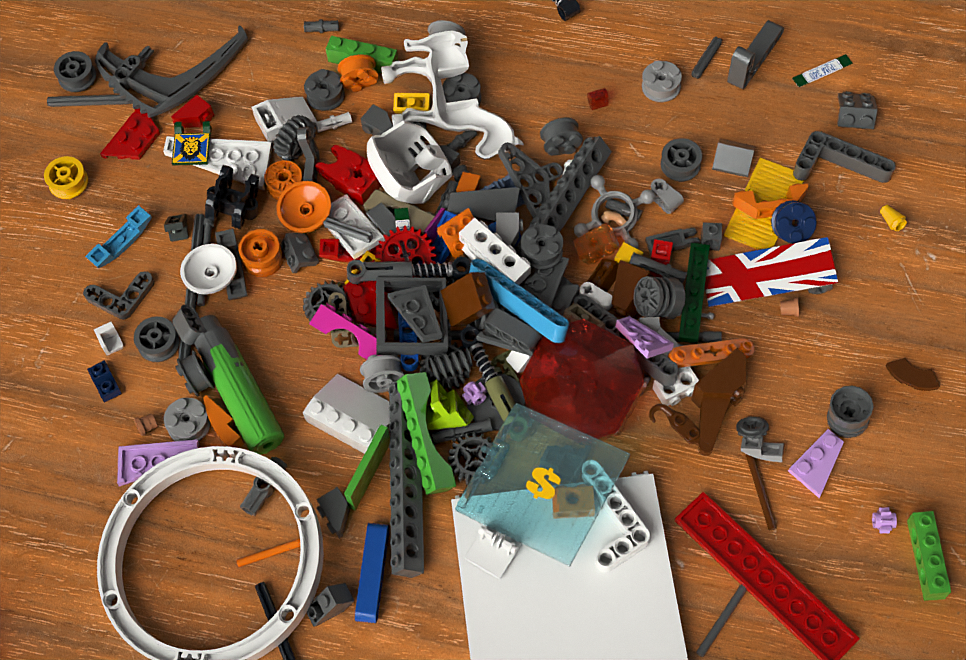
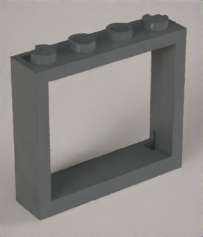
(394, 284)

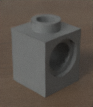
(712, 235)

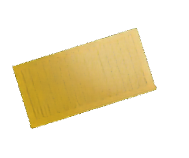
(768, 184)

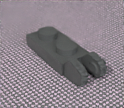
(676, 236)

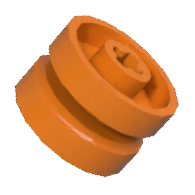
(260, 253)

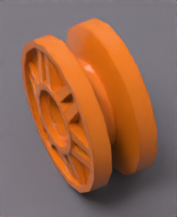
(277, 173)

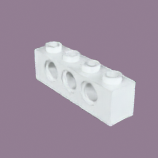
(469, 237)

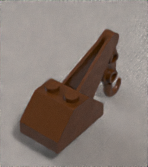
(713, 396)

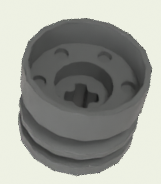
(659, 297)
(849, 411)

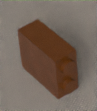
(467, 299)

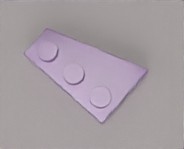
(643, 338)
(817, 462)

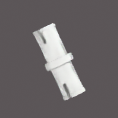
(333, 122)

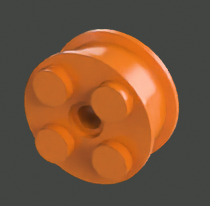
(357, 72)

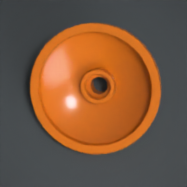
(298, 199)

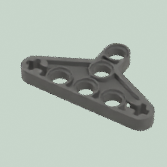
(527, 171)

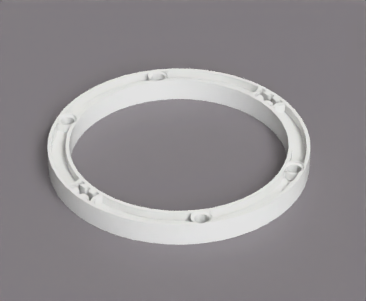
(146, 489)

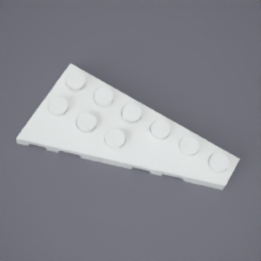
(241, 155)

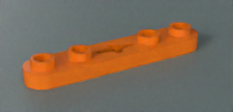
(697, 354)

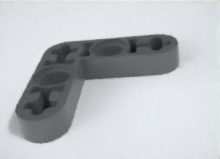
(310, 152)
(123, 301)

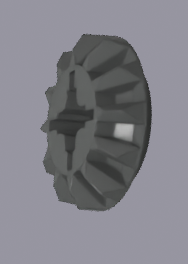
(747, 426)

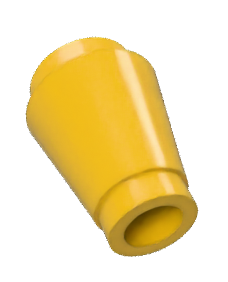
(894, 219)

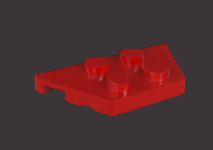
(132, 138)
(363, 304)

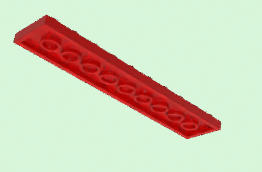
(766, 579)

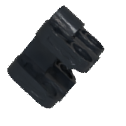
(232, 202)

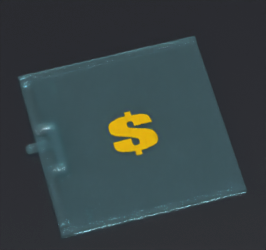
(542, 483)

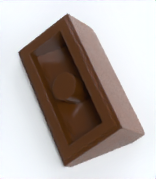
(604, 274)

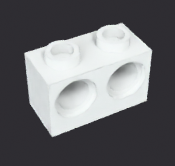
(679, 389)

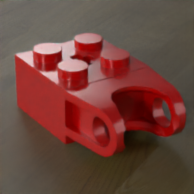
(350, 174)

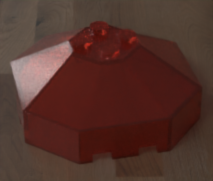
(585, 380)

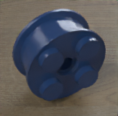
(804, 222)

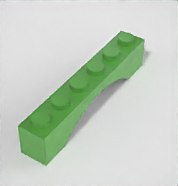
(434, 470)

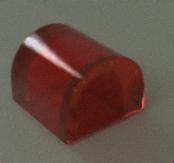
(598, 98)

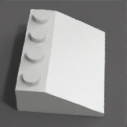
(348, 412)

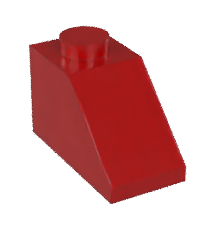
(194, 113)

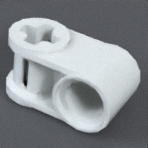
(598, 295)

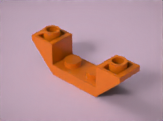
(746, 201)

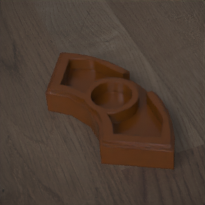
(911, 376)

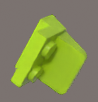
(446, 409)

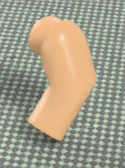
(614, 216)

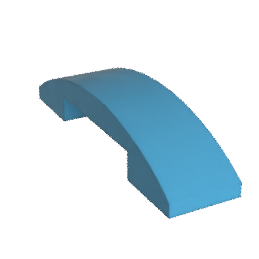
(121, 240)

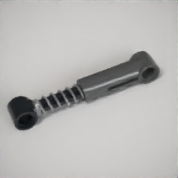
(371, 270)

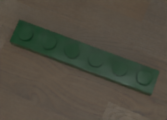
(694, 293)

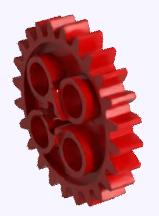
(421, 252)

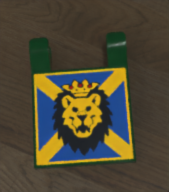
(191, 147)

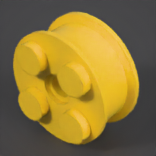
(66, 177)

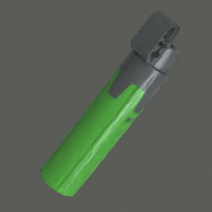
(231, 378)

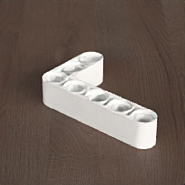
(628, 531)

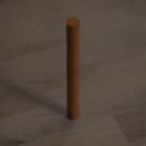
(761, 493)

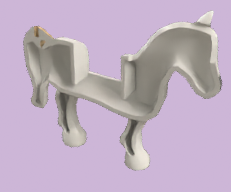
(443, 62)

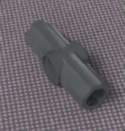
(257, 496)

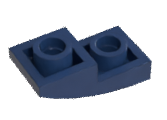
(104, 381)

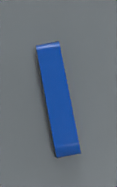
(372, 573)

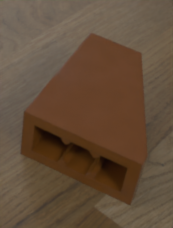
(625, 284)

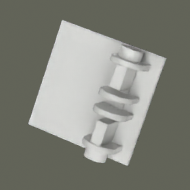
(492, 551)

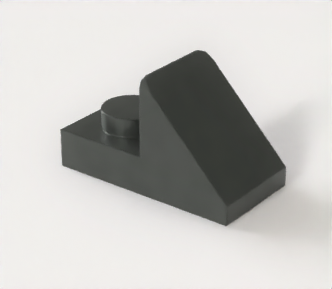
(176, 227)

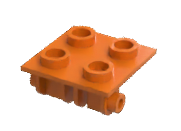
(450, 232)

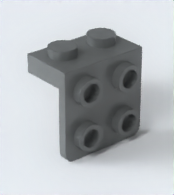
(856, 110)

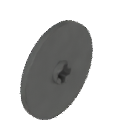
(487, 410)

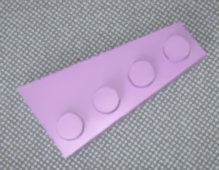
(138, 459)

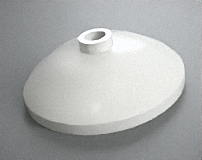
(205, 261)

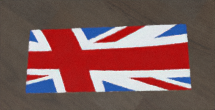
(770, 272)

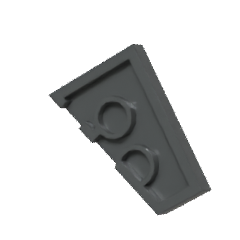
(418, 312)

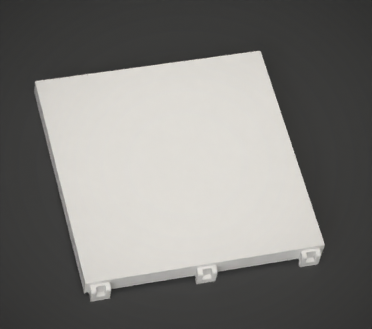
(576, 611)

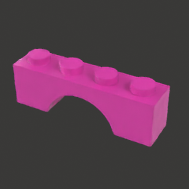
(327, 320)

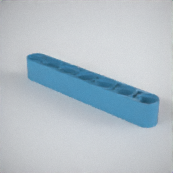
(523, 303)

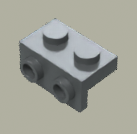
(298, 251)

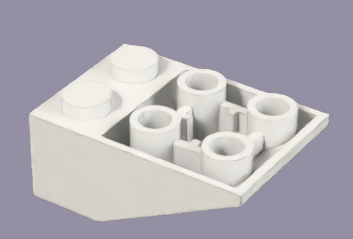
(275, 112)

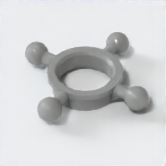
(598, 182)

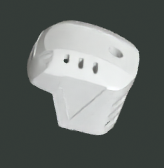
(396, 164)

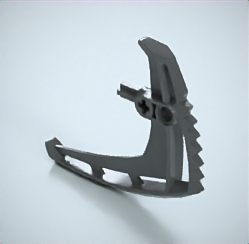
(131, 75)

